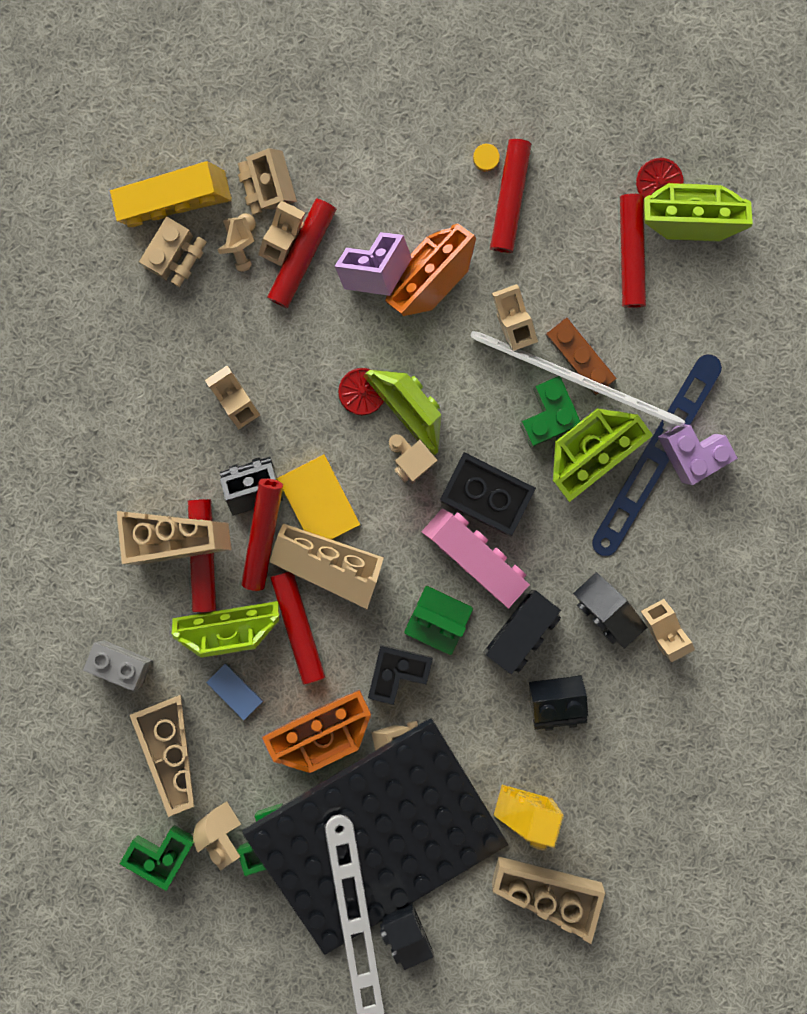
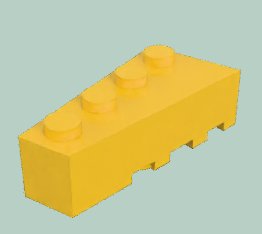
(170, 194)
(530, 815)

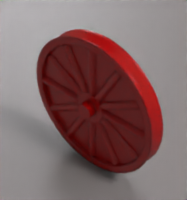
(657, 174)
(357, 394)

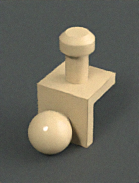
(238, 238)

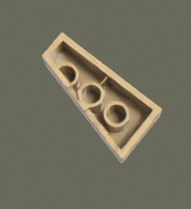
(163, 538)
(328, 564)
(166, 751)
(552, 895)

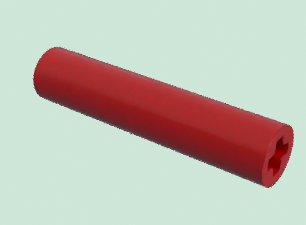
(510, 195)
(632, 250)
(301, 253)
(262, 534)
(202, 566)
(297, 627)

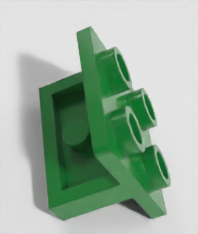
(438, 620)

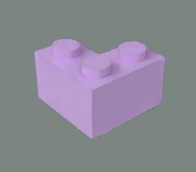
(376, 269)
(693, 458)

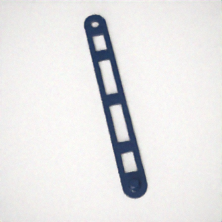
(705, 370)

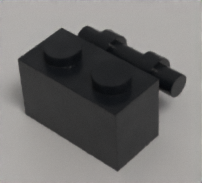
(242, 482)
(558, 702)

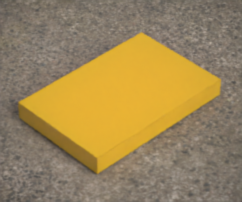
(319, 499)

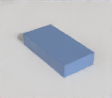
(234, 691)

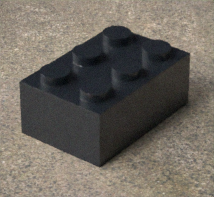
(487, 494)
(523, 632)

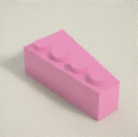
(476, 557)

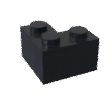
(609, 610)
(396, 665)
(406, 936)

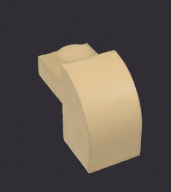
(282, 233)
(513, 318)
(232, 397)
(667, 631)
(212, 834)

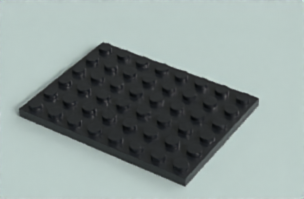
(412, 828)

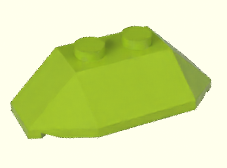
(697, 212)
(409, 404)
(595, 448)
(226, 629)

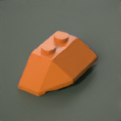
(433, 270)
(320, 734)

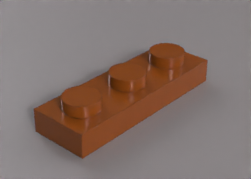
(579, 353)

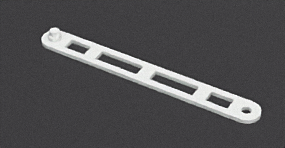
(670, 420)
(356, 925)

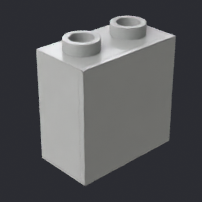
(117, 665)

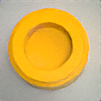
(486, 157)

